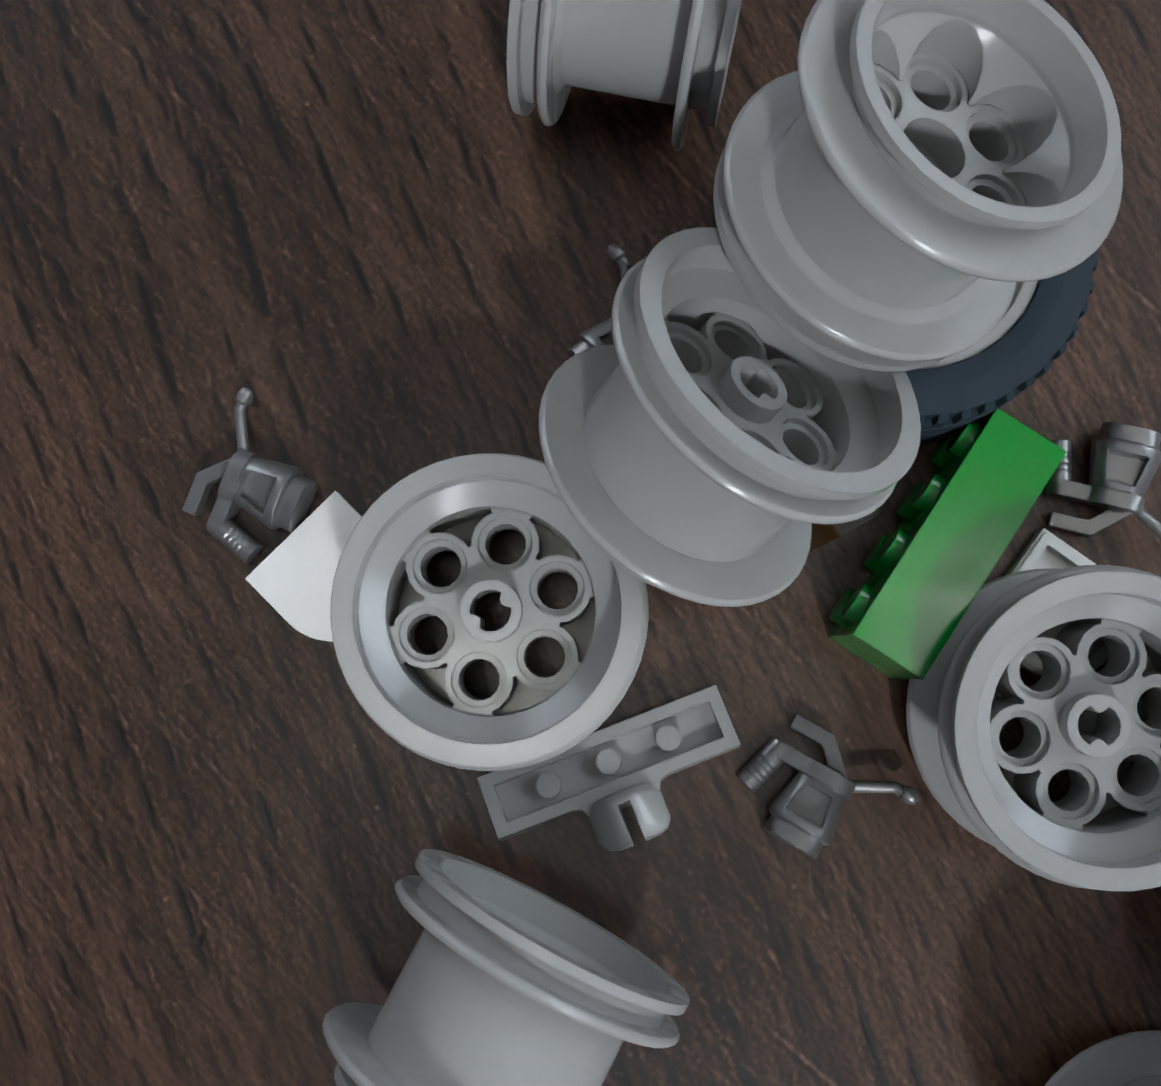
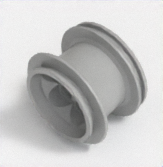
(623, 48)
(918, 174)
(716, 433)
(386, 592)
(1104, 827)
(502, 991)

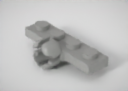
(613, 772)

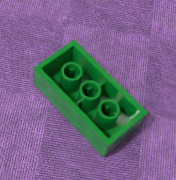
(944, 545)

